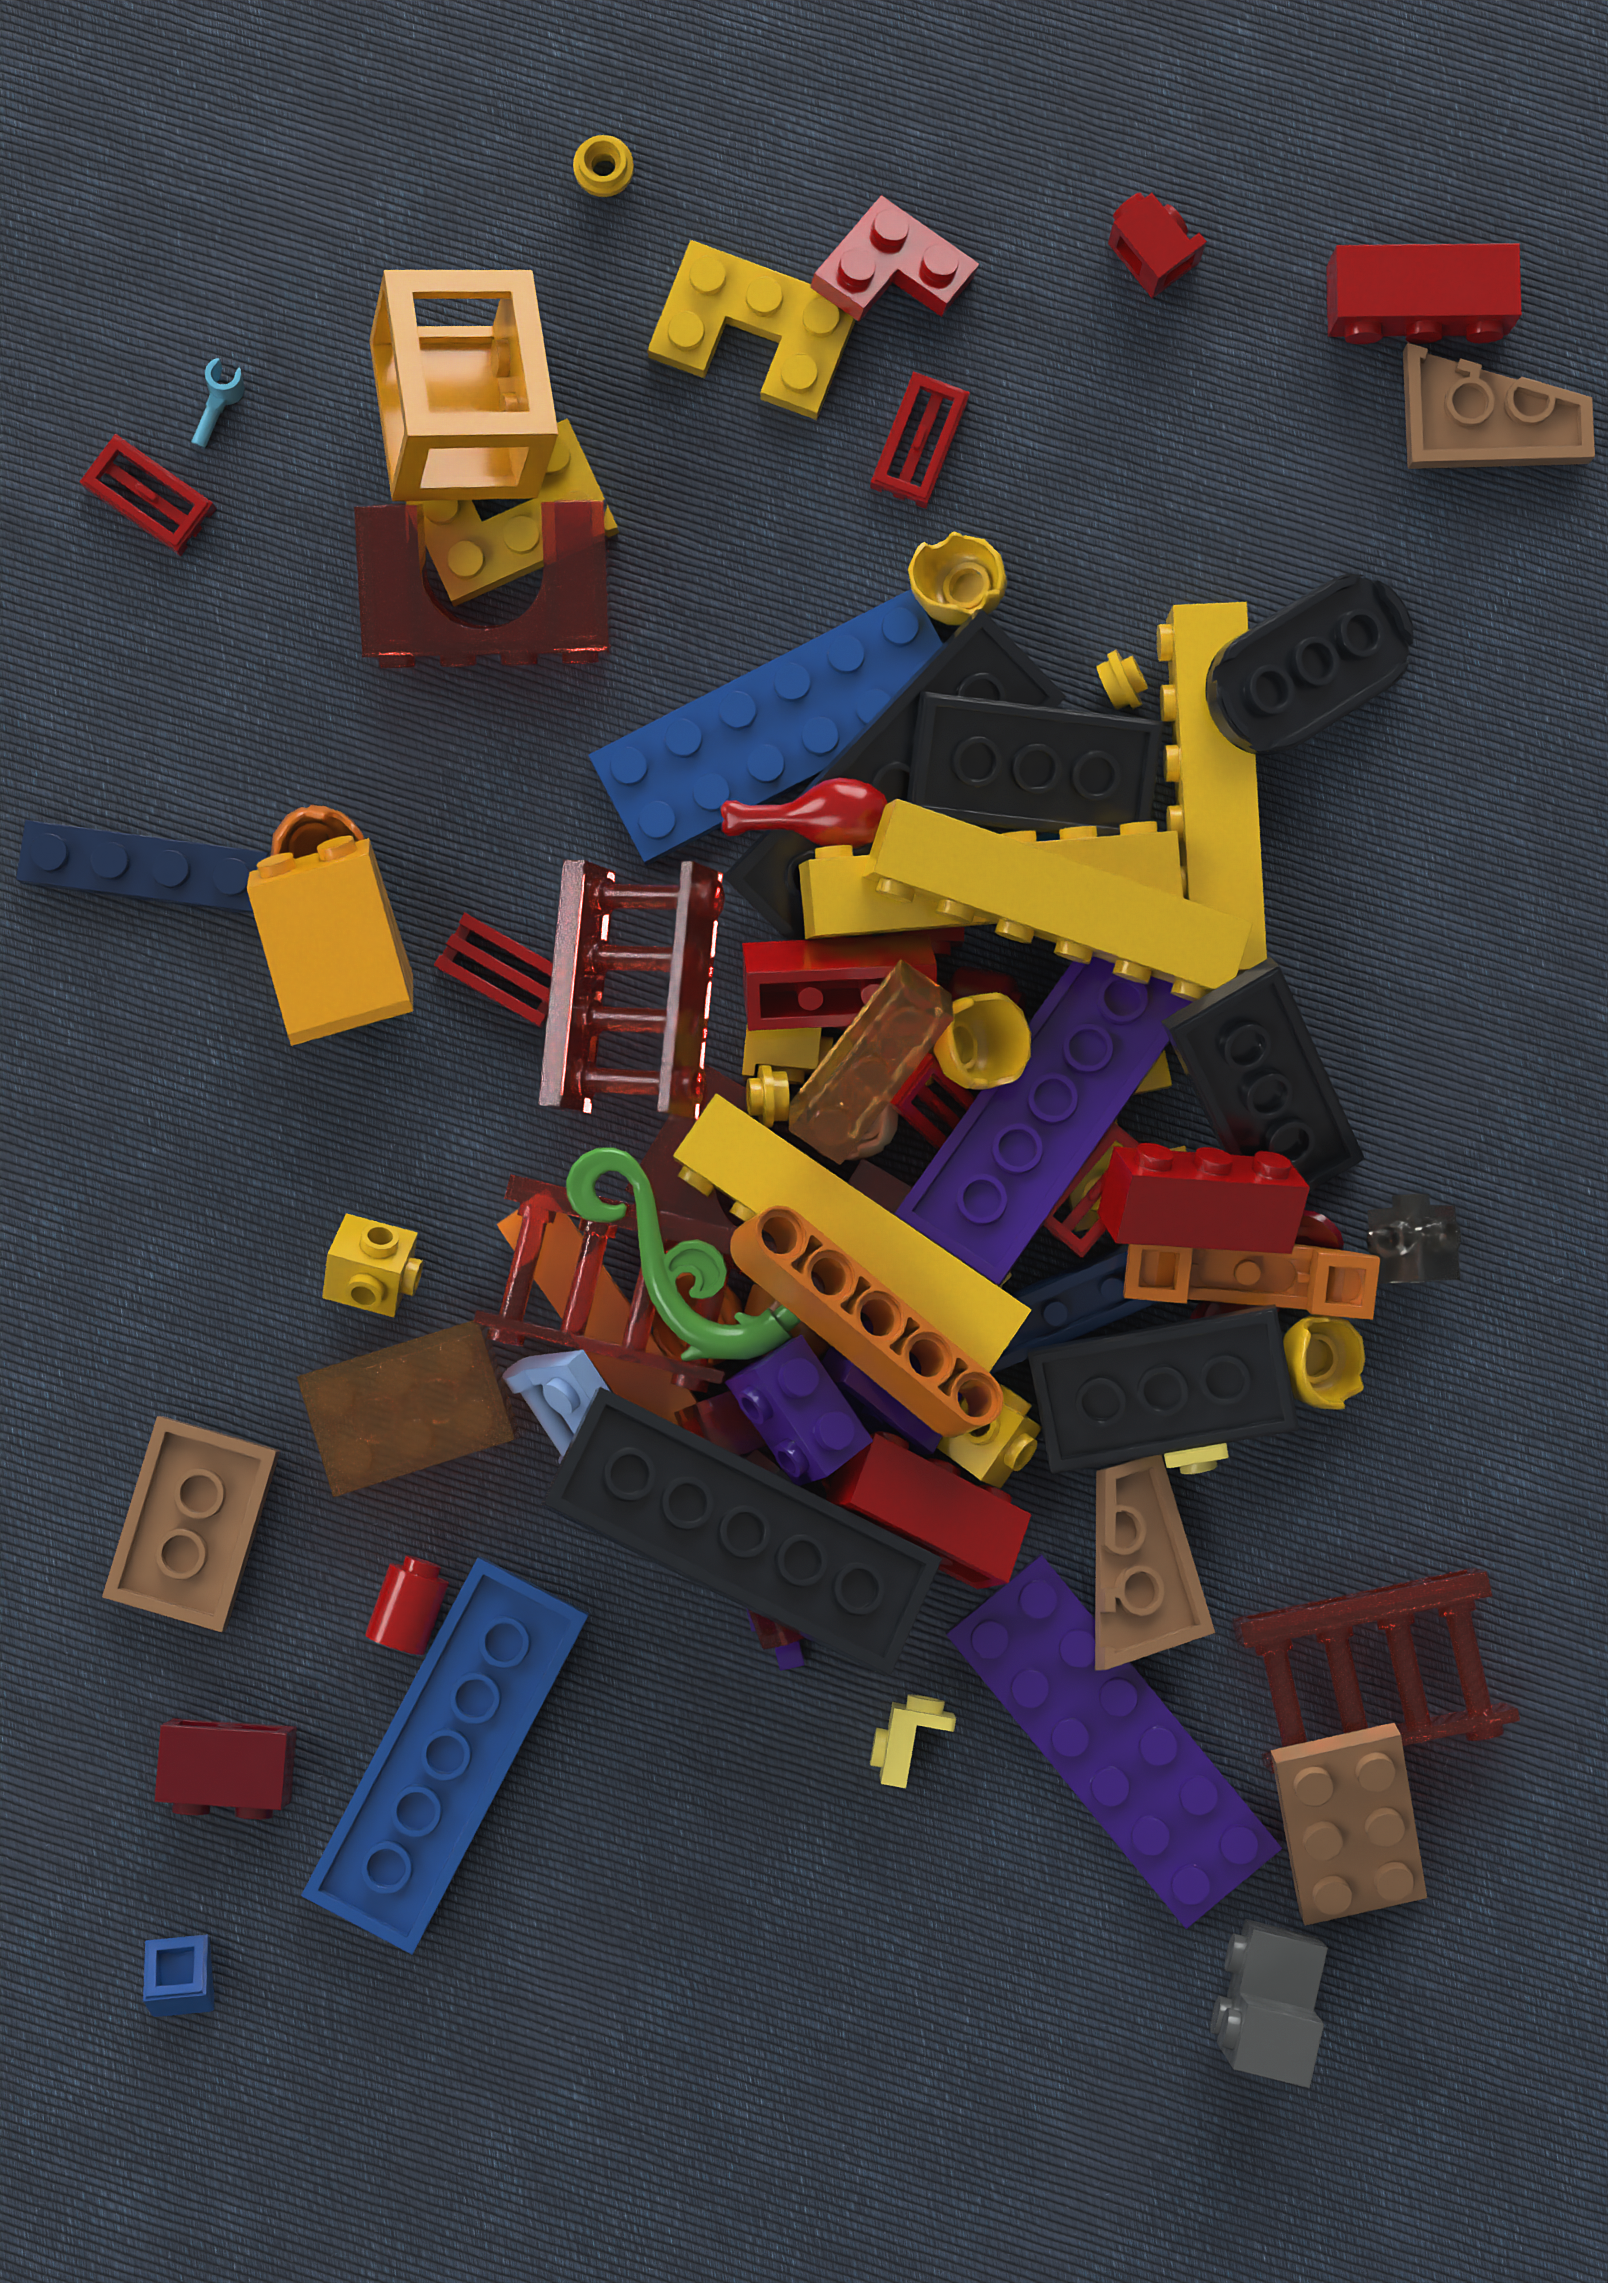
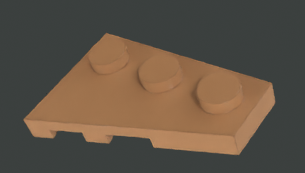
(1487, 419)
(1144, 1567)

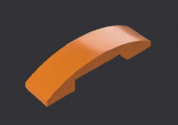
(1308, 1279)

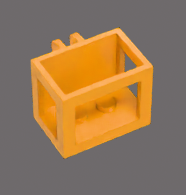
(462, 404)

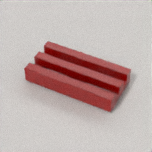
(902, 487)
(188, 524)
(457, 944)
(916, 1086)
(1063, 1230)

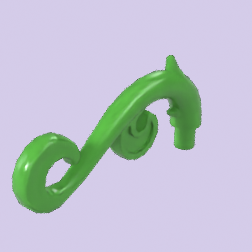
(708, 1339)

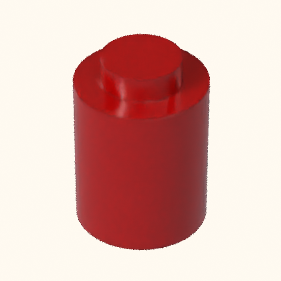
(408, 1606)

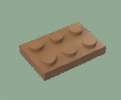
(191, 1524)
(1349, 1823)

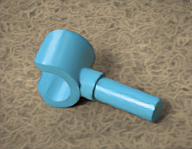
(219, 397)

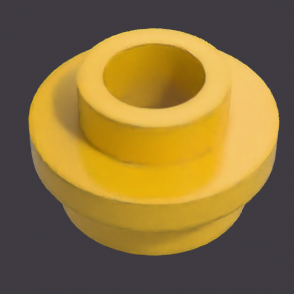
(603, 149)
(1122, 680)
(768, 1096)

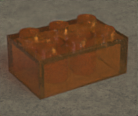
(408, 1407)

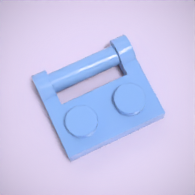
(556, 1391)

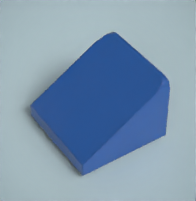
(178, 1976)

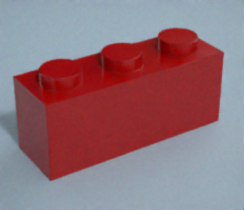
(1423, 291)
(823, 979)
(1203, 1199)
(933, 1508)

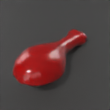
(828, 814)

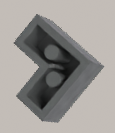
(1269, 2010)

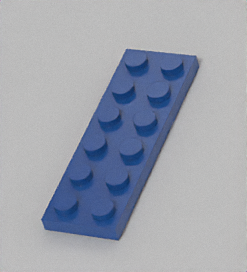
(762, 728)
(445, 1755)

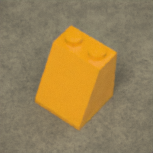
(330, 939)

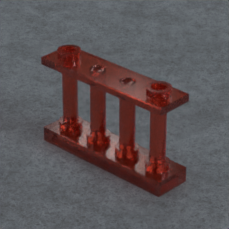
(578, 982)
(538, 1207)
(1393, 1611)

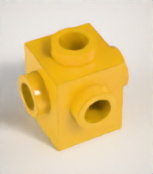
(371, 1265)
(997, 1447)

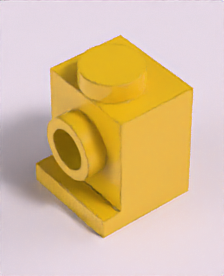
(787, 1050)

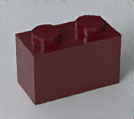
(225, 1766)

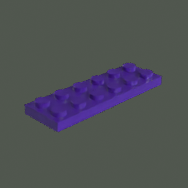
(1034, 1135)
(1113, 1743)

